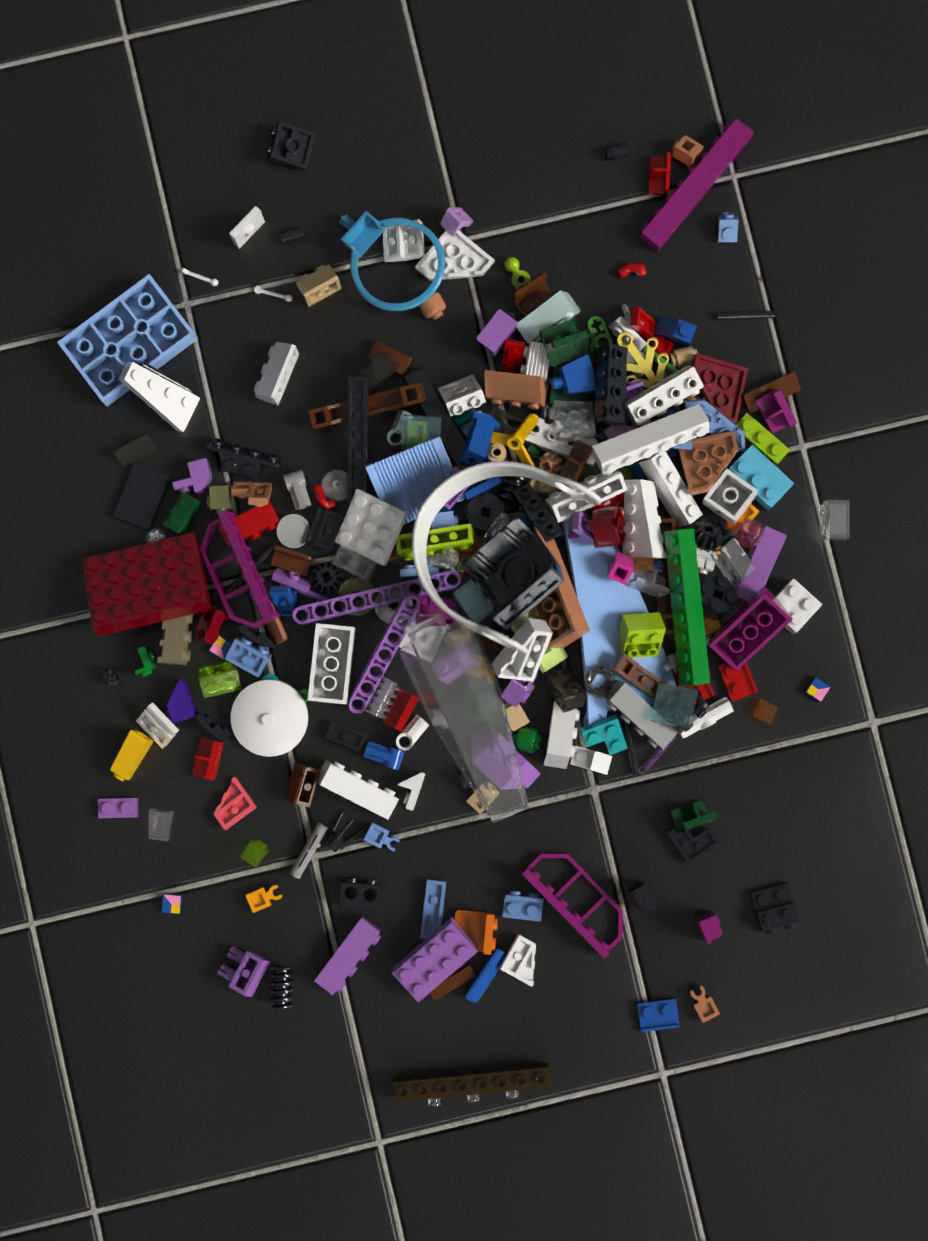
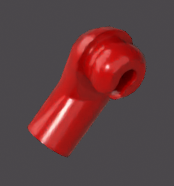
(638, 268)
(321, 499)

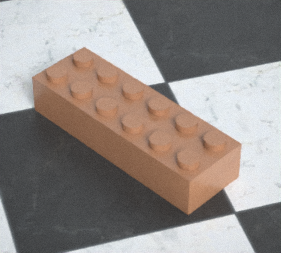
(561, 607)

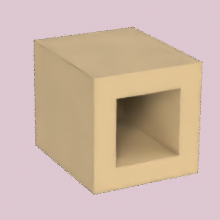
(516, 717)

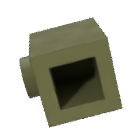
(219, 498)

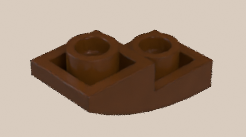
(403, 359)

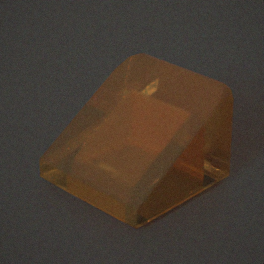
(643, 563)

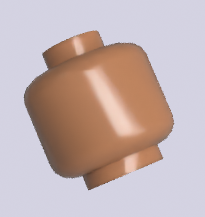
(433, 306)

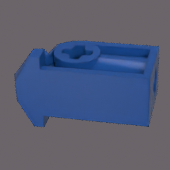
(478, 439)

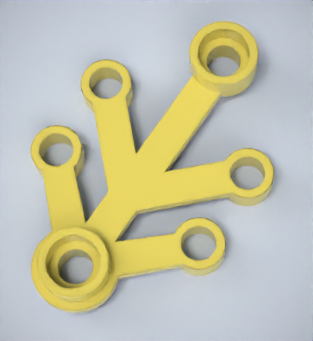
(644, 365)

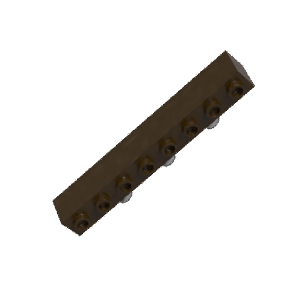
(471, 1083)

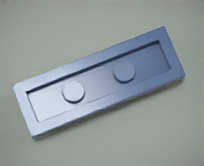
(433, 907)

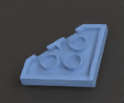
(718, 422)

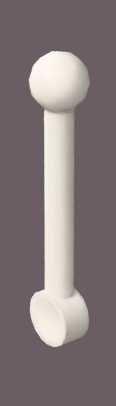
(214, 282)
(258, 290)

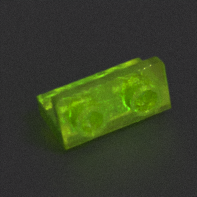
(219, 679)

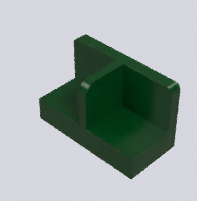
(691, 816)

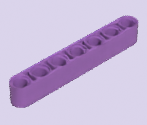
(383, 661)

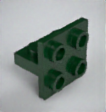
(563, 342)

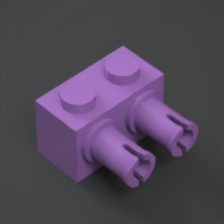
(248, 974)

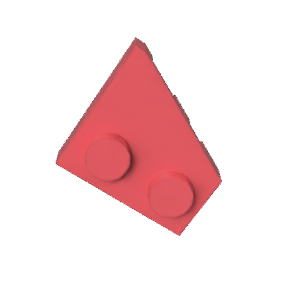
(234, 805)

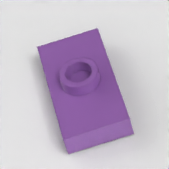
(292, 580)

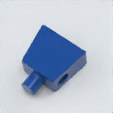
(575, 377)

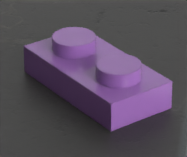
(118, 808)

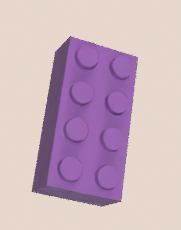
(434, 959)

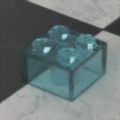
(473, 602)

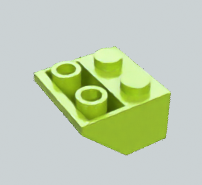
(641, 634)

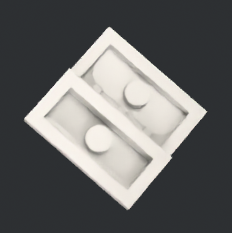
(403, 243)

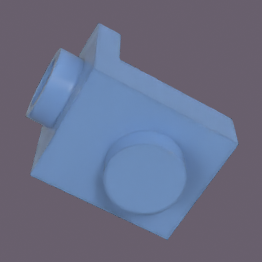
(727, 227)

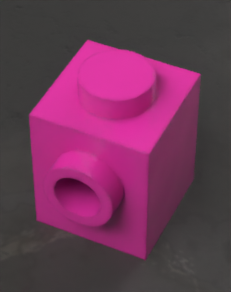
(620, 568)

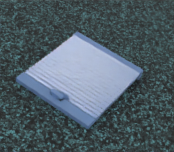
(411, 476)

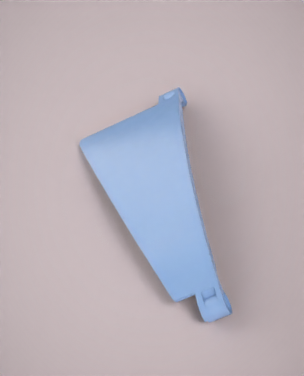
(603, 606)

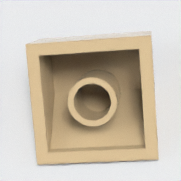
(318, 285)

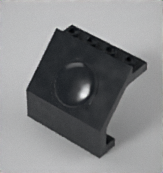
(514, 571)

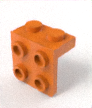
(479, 928)

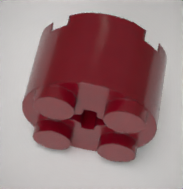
(607, 527)

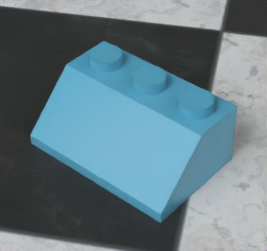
(762, 475)

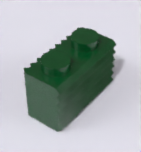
(182, 513)

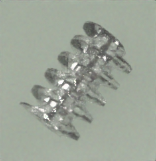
(383, 698)

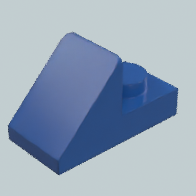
(284, 599)

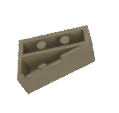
(175, 641)

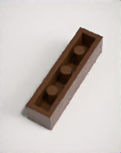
(453, 982)

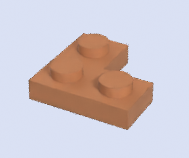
(257, 492)

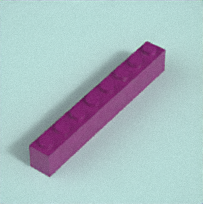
(696, 185)

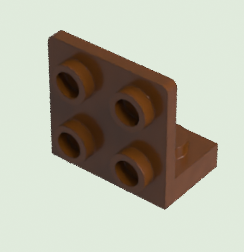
(532, 295)

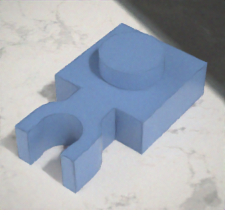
(378, 836)

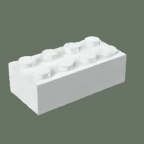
(331, 664)

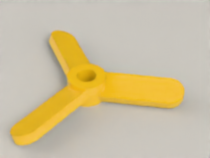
(519, 436)

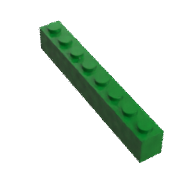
(687, 607)

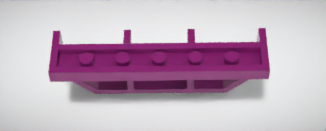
(249, 571)
(560, 905)

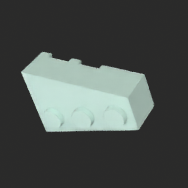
(552, 312)

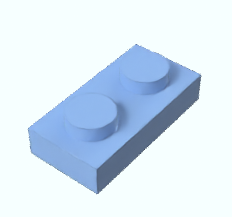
(410, 572)

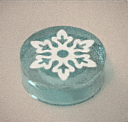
(155, 535)

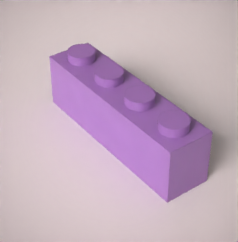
(763, 558)
(348, 954)

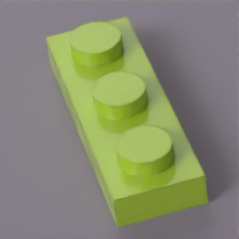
(762, 439)

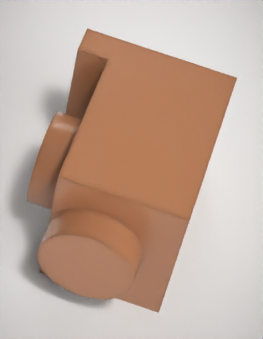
(687, 151)

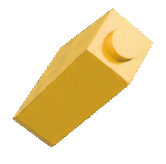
(131, 755)

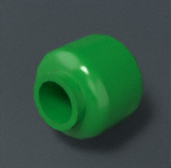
(528, 739)

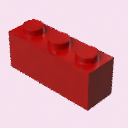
(255, 522)

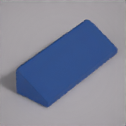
(485, 975)

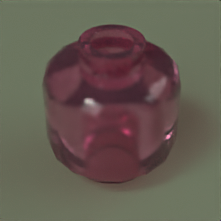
(750, 533)

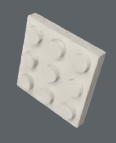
(371, 527)

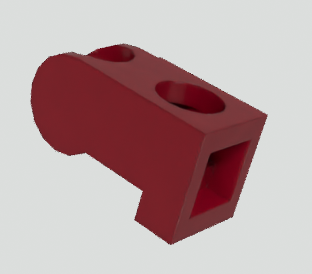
(210, 624)

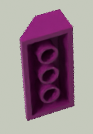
(750, 628)

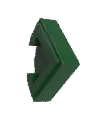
(533, 451)

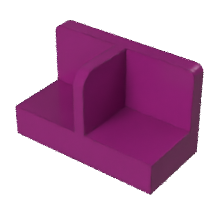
(775, 410)
(709, 926)

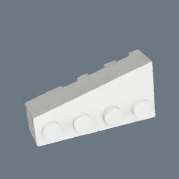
(642, 521)

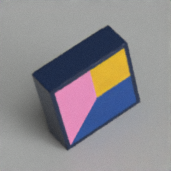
(220, 647)
(817, 689)
(172, 903)

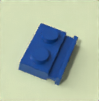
(658, 1015)

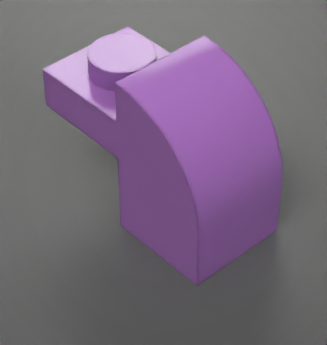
(200, 478)

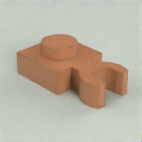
(705, 1006)

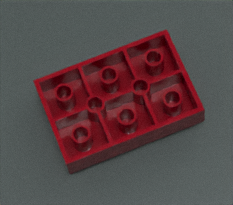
(146, 584)

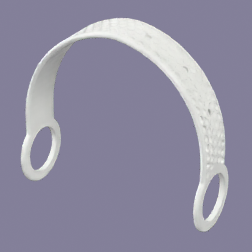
(446, 491)

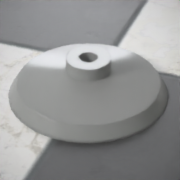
(335, 485)
(293, 530)

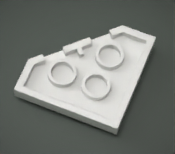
(462, 259)

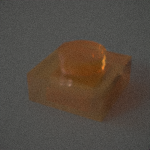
(765, 711)

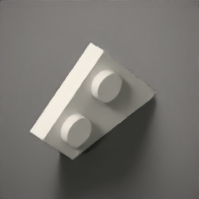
(520, 960)

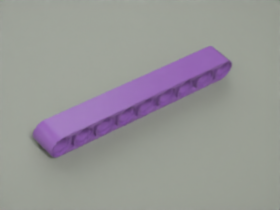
(367, 597)

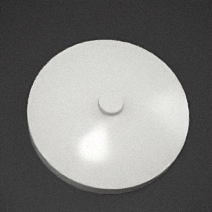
(269, 717)

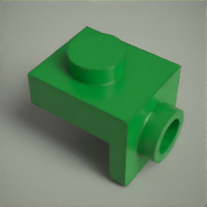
(147, 657)

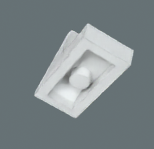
(591, 760)
(413, 783)

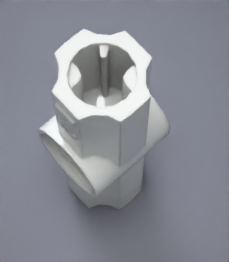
(715, 711)

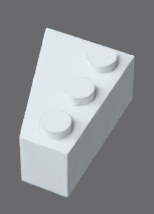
(511, 664)
(560, 737)

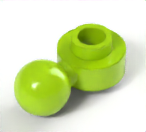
(512, 265)

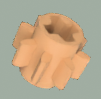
(551, 462)

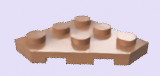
(707, 460)

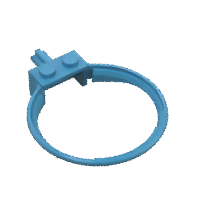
(364, 234)

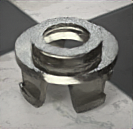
(609, 686)

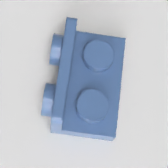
(248, 656)
(522, 906)

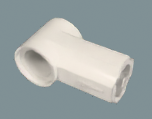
(412, 732)

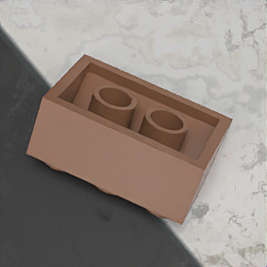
(515, 389)

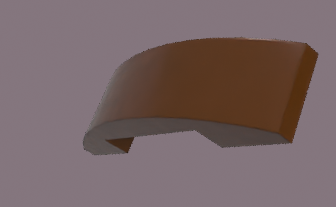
(637, 675)

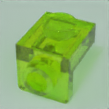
(255, 852)

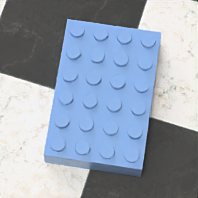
(129, 329)

